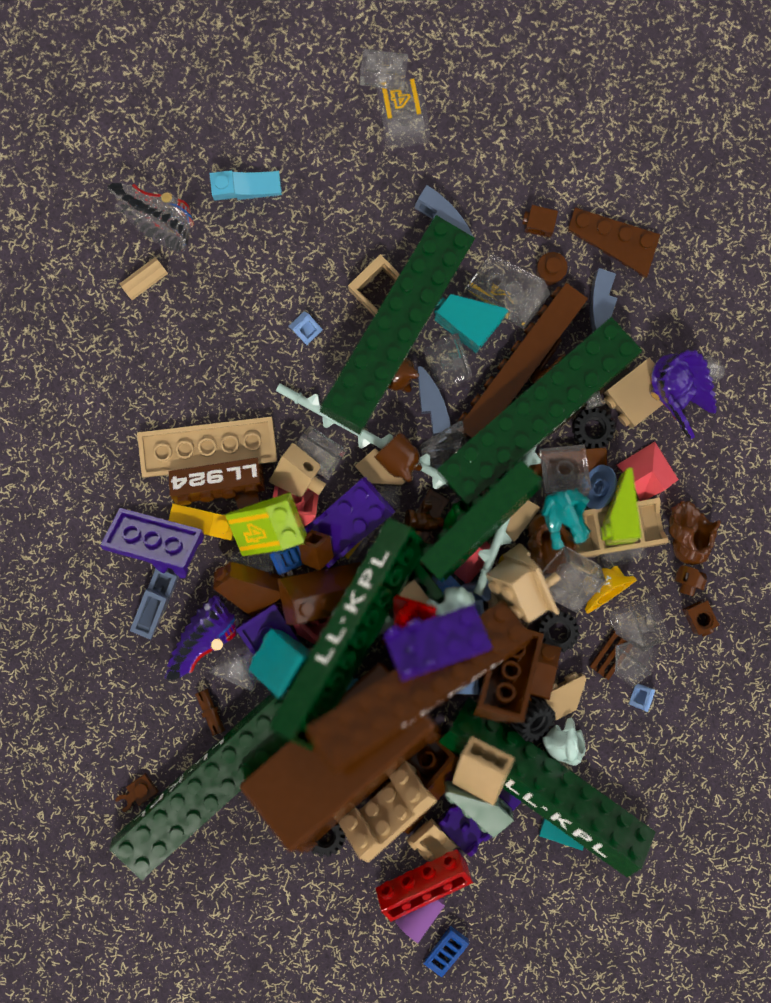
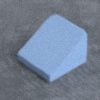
(305, 327)

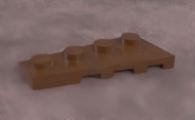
(622, 241)

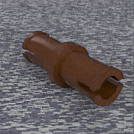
(210, 712)

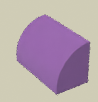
(418, 922)

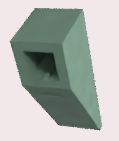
(488, 817)

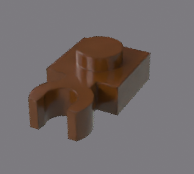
(139, 791)

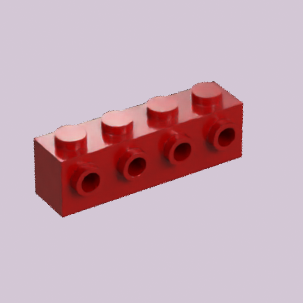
(423, 885)

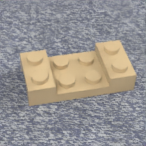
(650, 525)
(387, 813)

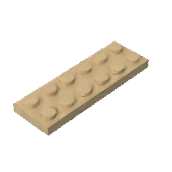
(206, 445)

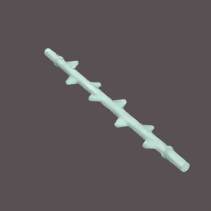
(365, 438)
(500, 538)

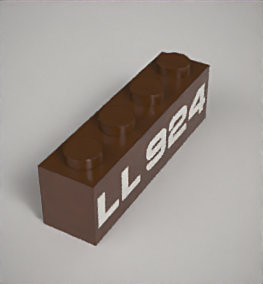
(216, 481)

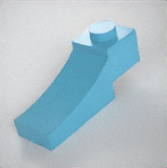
(244, 185)

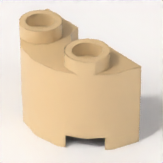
(431, 841)

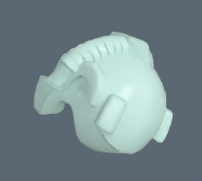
(454, 599)
(565, 745)

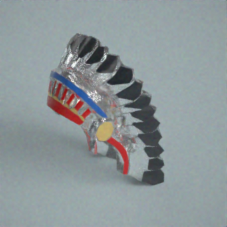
(156, 215)

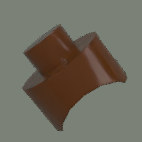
(551, 268)
(690, 580)

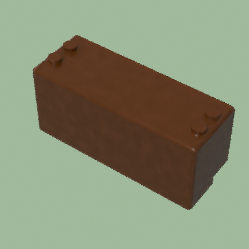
(303, 797)

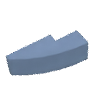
(433, 204)
(600, 301)
(432, 402)
(154, 603)

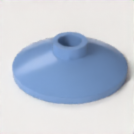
(602, 486)

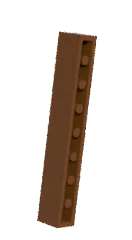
(524, 360)

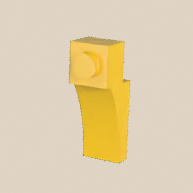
(210, 523)

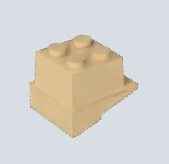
(522, 585)

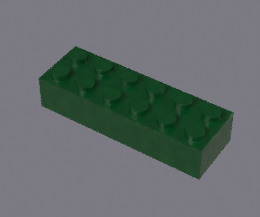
(481, 521)

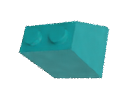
(470, 319)
(279, 661)

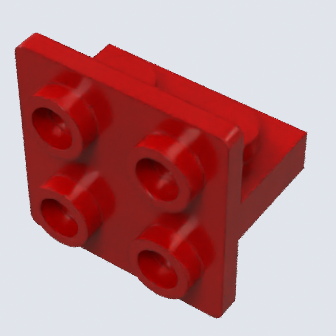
(407, 610)

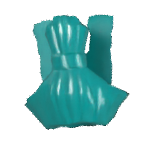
(568, 509)

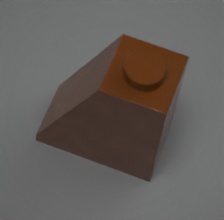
(247, 587)

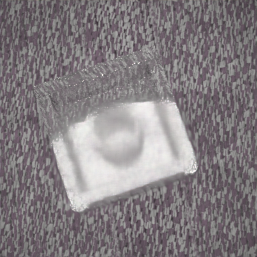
(578, 579)

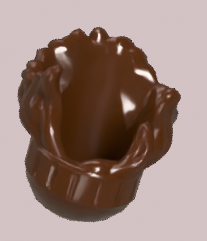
(691, 533)
(541, 544)

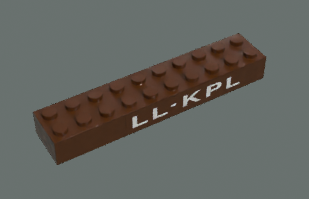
(395, 704)

